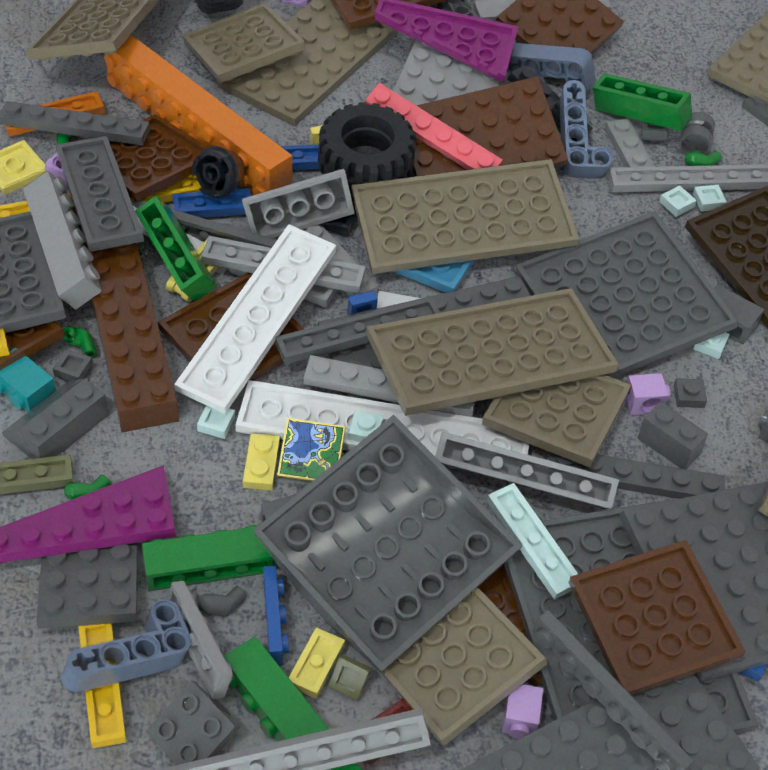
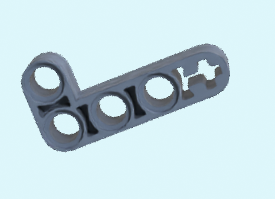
(555, 62)
(577, 129)
(88, 666)

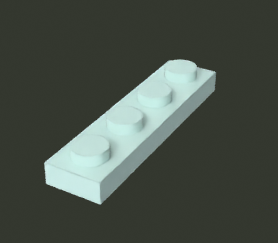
(536, 542)

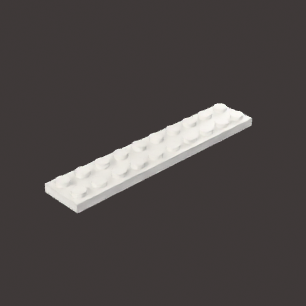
(269, 405)

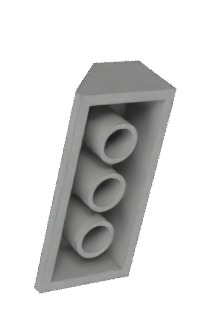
(299, 204)

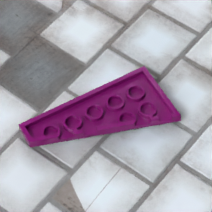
(466, 38)
(108, 517)

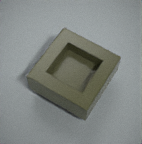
(350, 677)

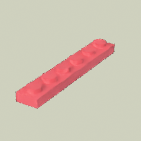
(435, 132)

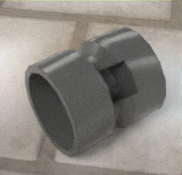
(697, 134)

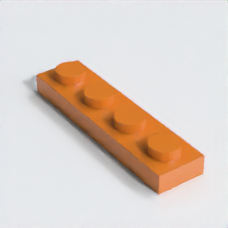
(86, 102)

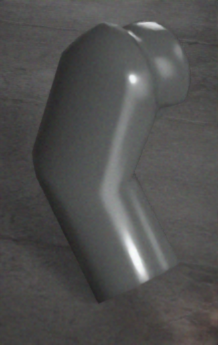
(220, 604)

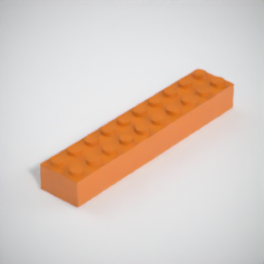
(186, 105)

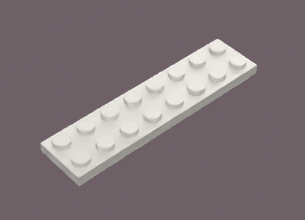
(255, 319)

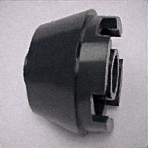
(218, 171)

